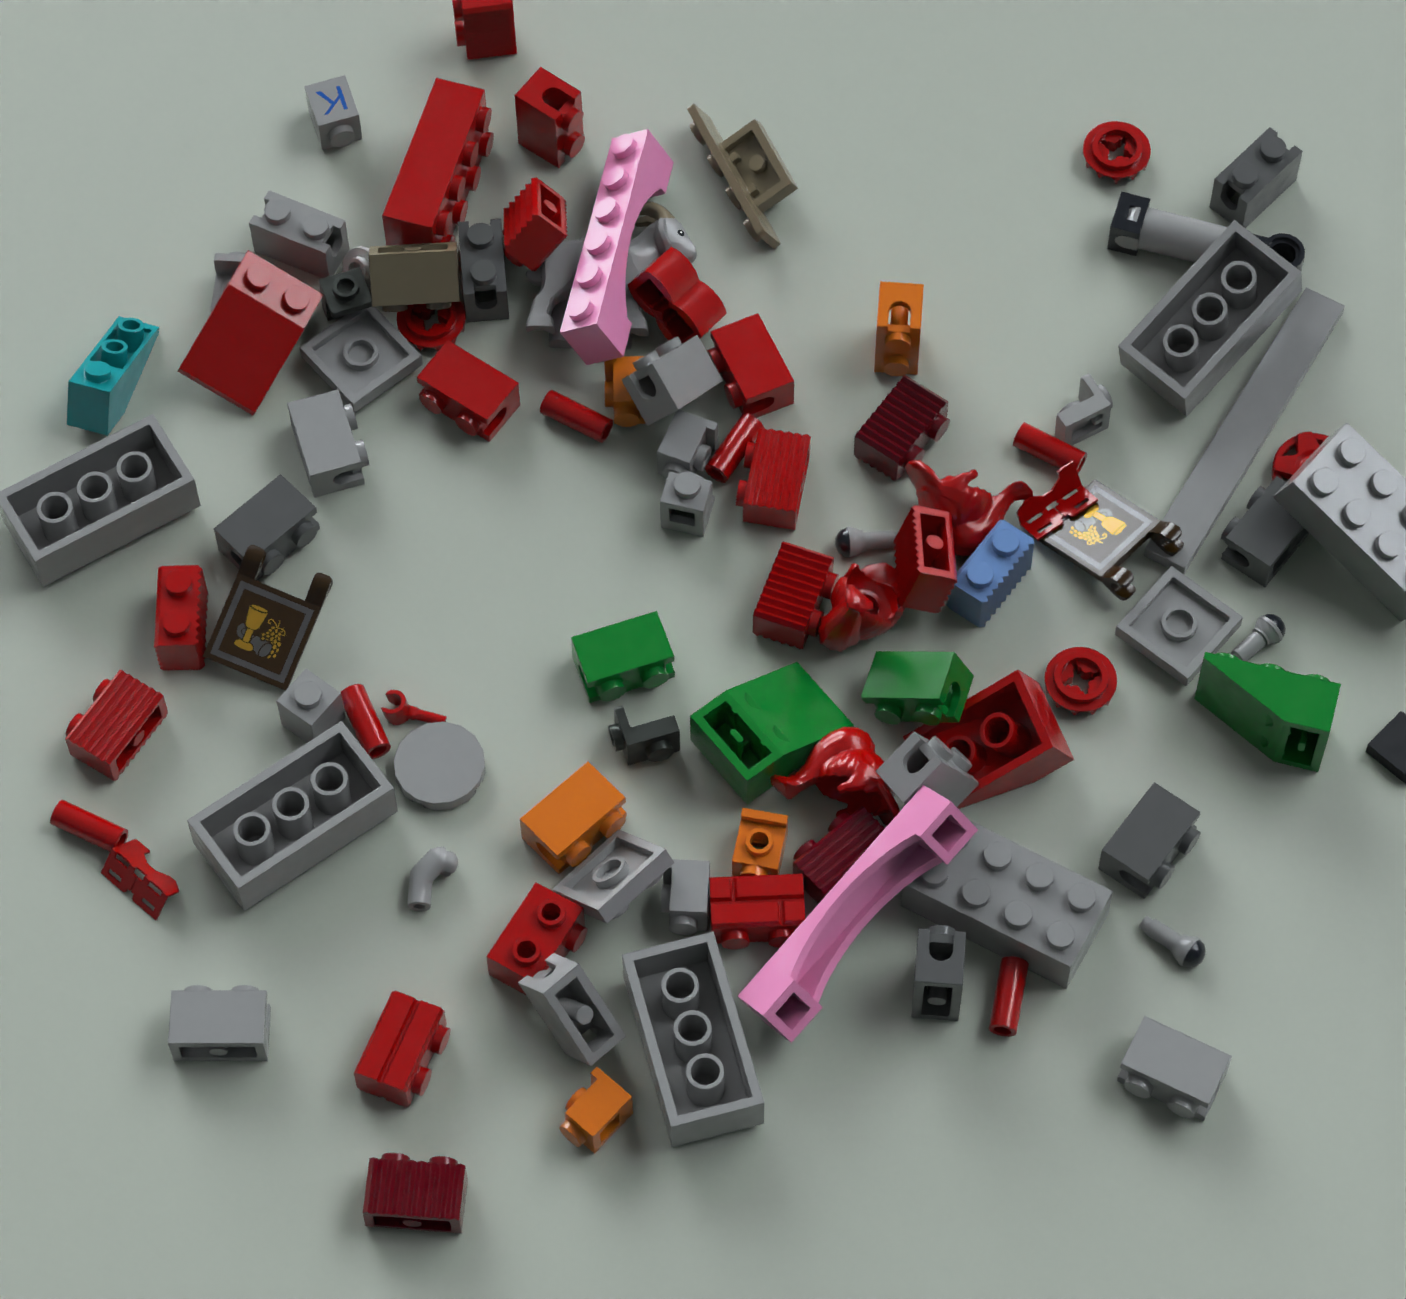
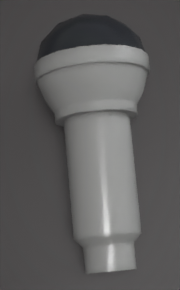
(852, 541)
(1267, 631)
(1187, 950)

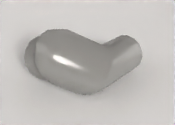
(422, 875)

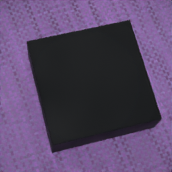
(1390, 746)

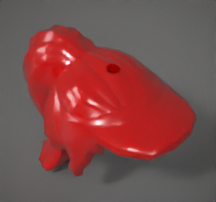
(971, 508)
(861, 606)
(844, 770)

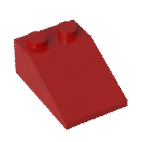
(250, 332)
(1005, 736)

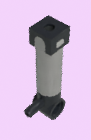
(1179, 236)

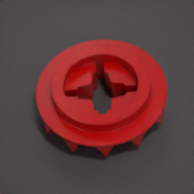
(1108, 138)
(413, 327)
(1089, 665)

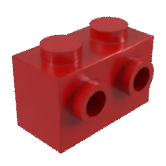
(539, 928)

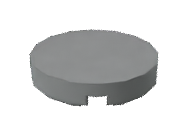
(439, 765)

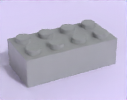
(1210, 318)
(98, 500)
(1355, 511)
(293, 815)
(1014, 904)
(693, 1039)

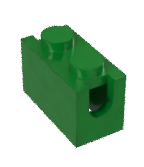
(623, 657)
(917, 687)

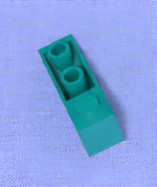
(109, 376)

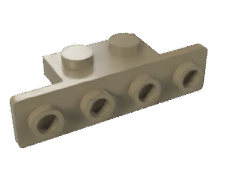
(750, 167)

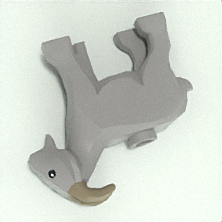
(559, 270)

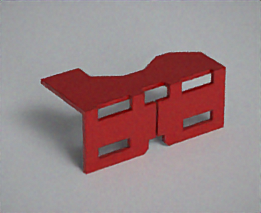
(1066, 483)
(134, 854)

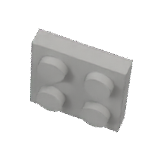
(361, 356)
(1178, 625)
(614, 875)

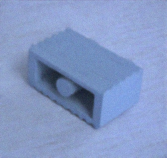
(991, 573)

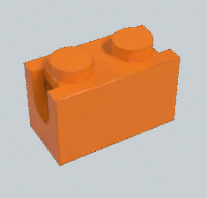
(898, 342)
(574, 818)

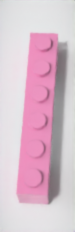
(596, 308)
(916, 840)

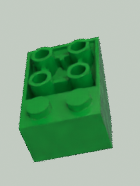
(1271, 708)
(764, 728)

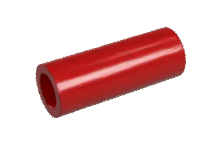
(576, 416)
(1048, 447)
(733, 448)
(365, 721)
(88, 826)
(1008, 996)

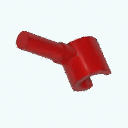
(405, 711)

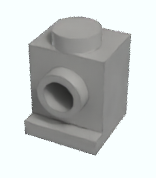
(687, 444)
(689, 494)
(686, 896)

